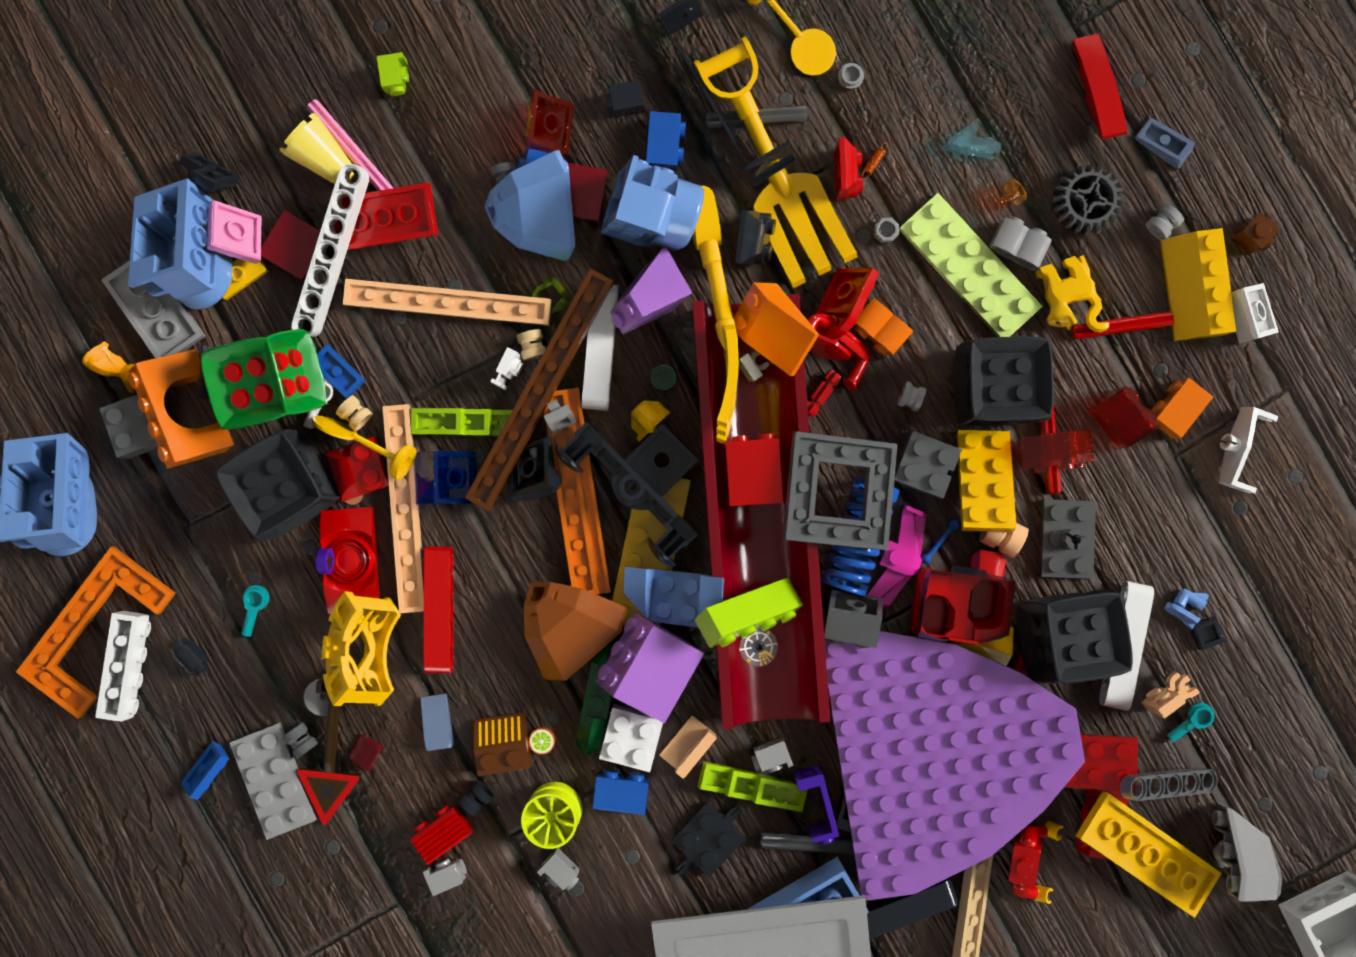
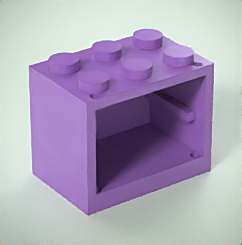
(649, 667)

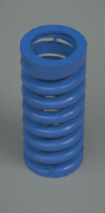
(844, 579)

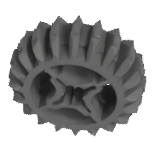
(1108, 204)

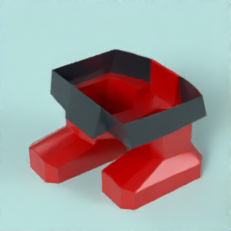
(947, 599)

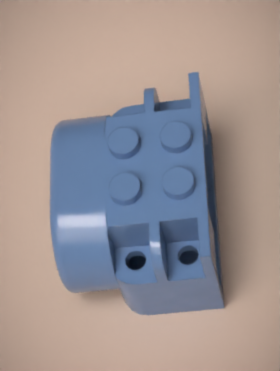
(652, 207)
(172, 249)
(47, 495)

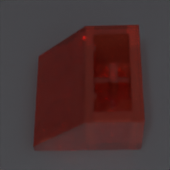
(1123, 416)

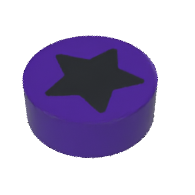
(325, 561)

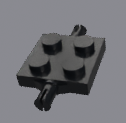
(708, 839)

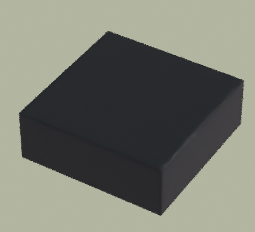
(1207, 633)

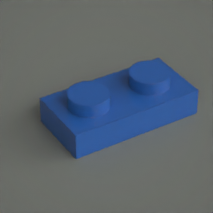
(339, 372)
(205, 770)

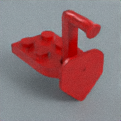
(838, 314)

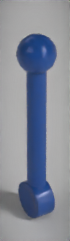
(952, 525)

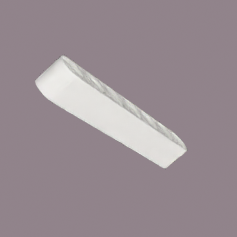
(340, 243)

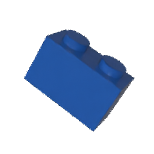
(664, 139)
(621, 792)

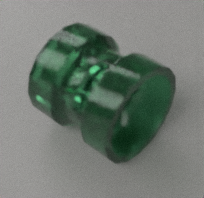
(665, 381)

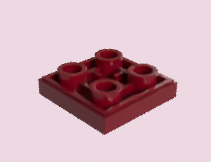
(587, 191)
(291, 245)

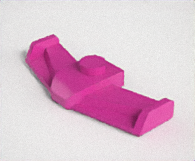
(901, 558)

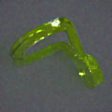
(562, 302)

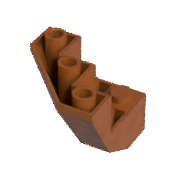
(568, 627)

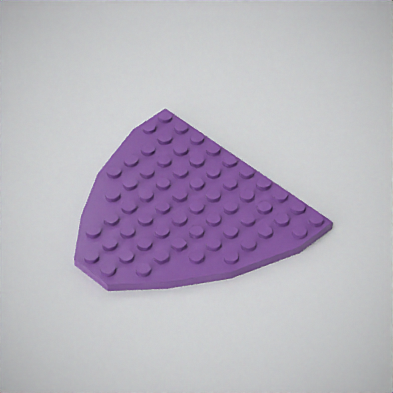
(941, 756)

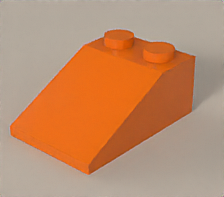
(774, 326)

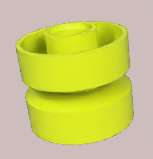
(551, 815)

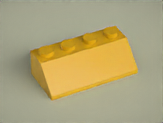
(1198, 285)

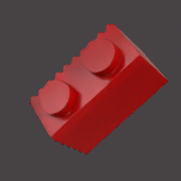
(441, 834)

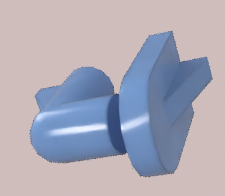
(1183, 597)

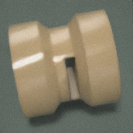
(531, 344)
(354, 413)

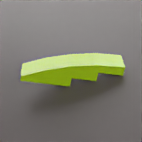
(458, 421)
(751, 786)

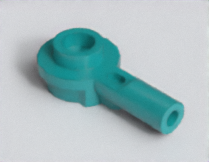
(255, 599)
(1199, 716)

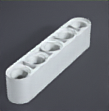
(600, 356)
(1119, 690)

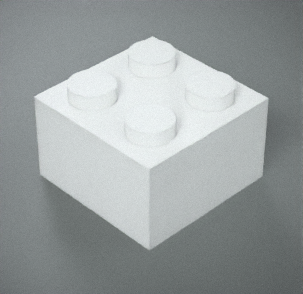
(631, 738)

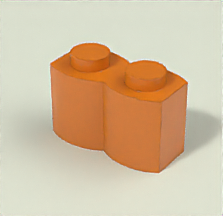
(882, 328)

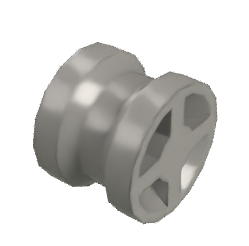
(911, 396)

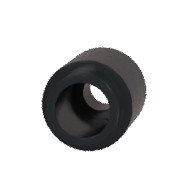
(190, 657)

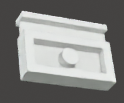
(508, 367)

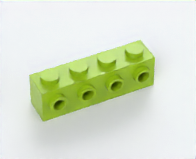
(748, 612)

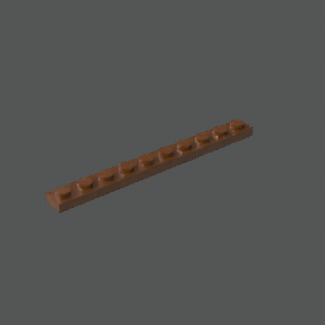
(539, 389)

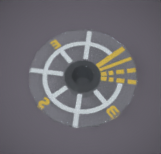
(759, 648)

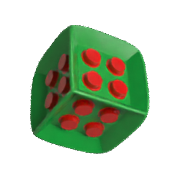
(263, 379)

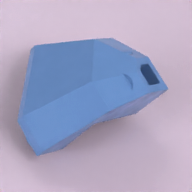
(535, 207)

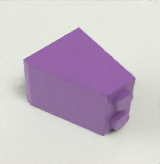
(651, 294)

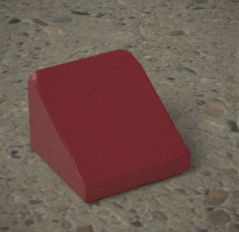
(365, 752)

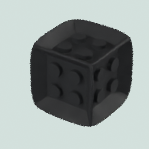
(1003, 381)
(277, 484)
(1074, 637)

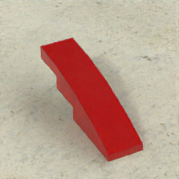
(1101, 87)

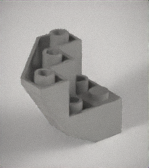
(1250, 855)

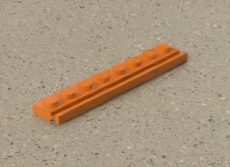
(579, 507)

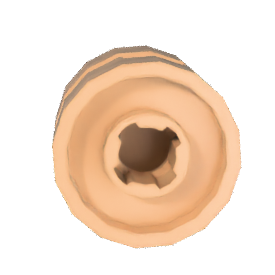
(1008, 542)

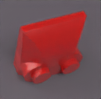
(846, 166)
(357, 470)

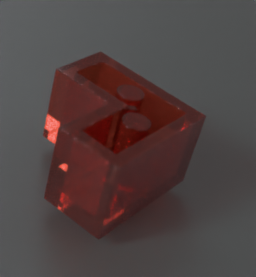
(1059, 449)

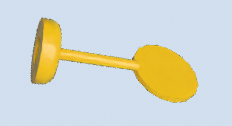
(811, 50)
(400, 462)

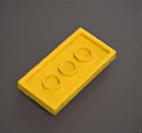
(986, 481)

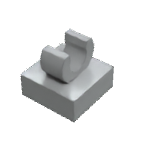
(750, 368)
(559, 417)

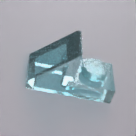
(966, 143)

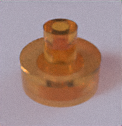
(1013, 192)

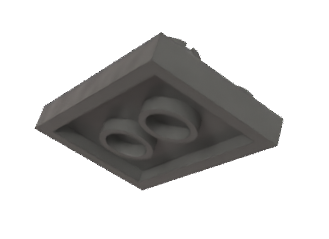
(1067, 538)

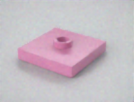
(234, 232)

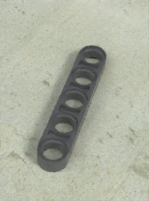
(1161, 780)

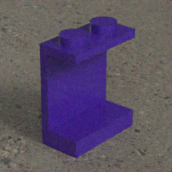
(810, 778)

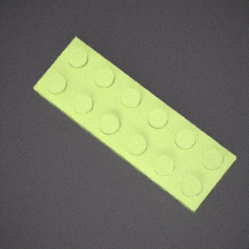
(970, 267)

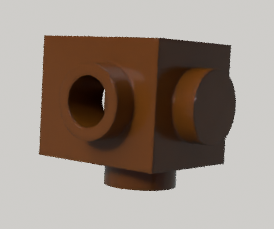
(1256, 233)

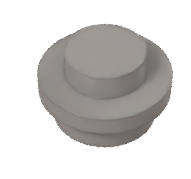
(850, 76)

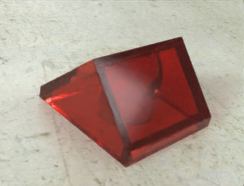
(549, 123)

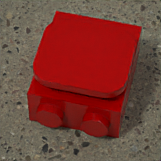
(755, 470)

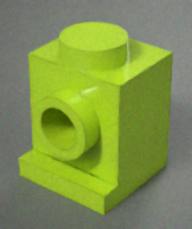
(393, 73)

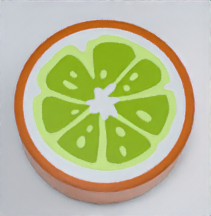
(542, 740)

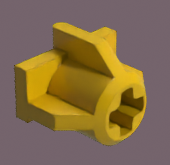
(647, 417)

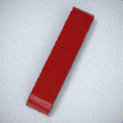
(438, 610)

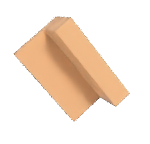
(688, 746)

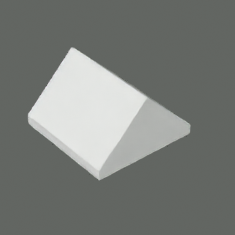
(1253, 313)

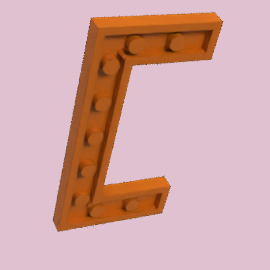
(41, 664)

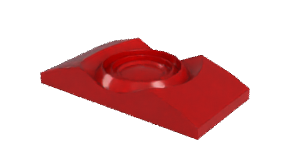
(353, 541)

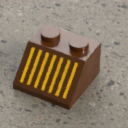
(502, 744)

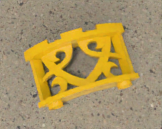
(342, 673)

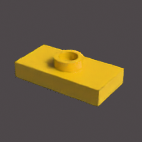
(243, 275)

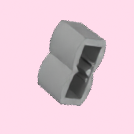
(1020, 243)

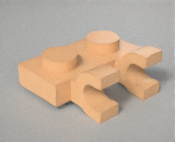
(1168, 699)

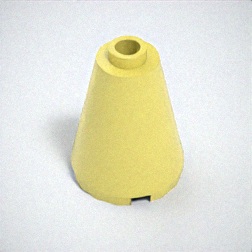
(316, 149)

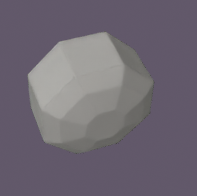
(886, 230)

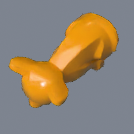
(107, 363)

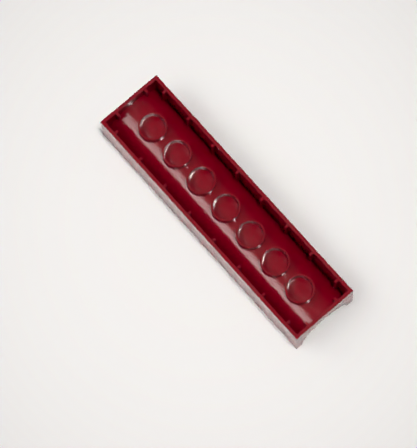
(748, 538)

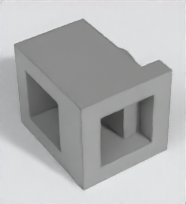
(771, 756)
(559, 870)
(445, 875)

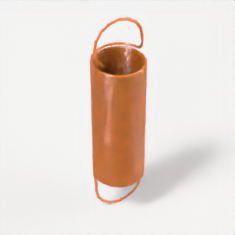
(874, 161)

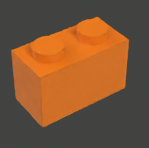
(1181, 407)

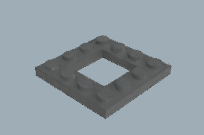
(880, 464)

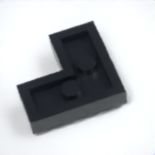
(208, 174)

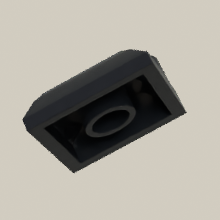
(754, 238)
(534, 472)

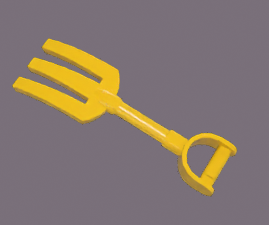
(783, 187)
(707, 240)

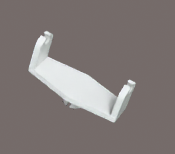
(1239, 446)

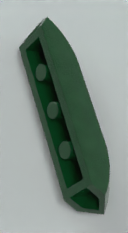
(595, 705)

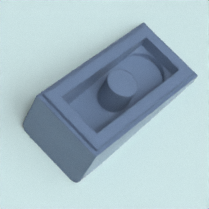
(1165, 142)
(436, 722)

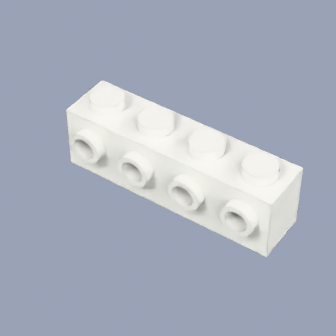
(123, 665)

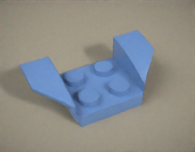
(672, 595)

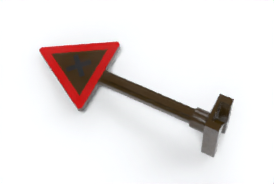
(326, 786)

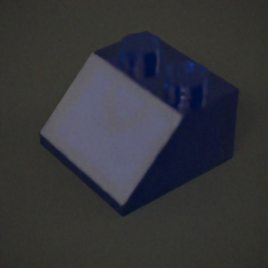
(444, 476)

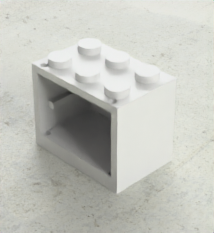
(1324, 918)

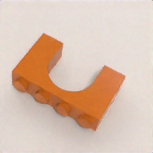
(175, 443)

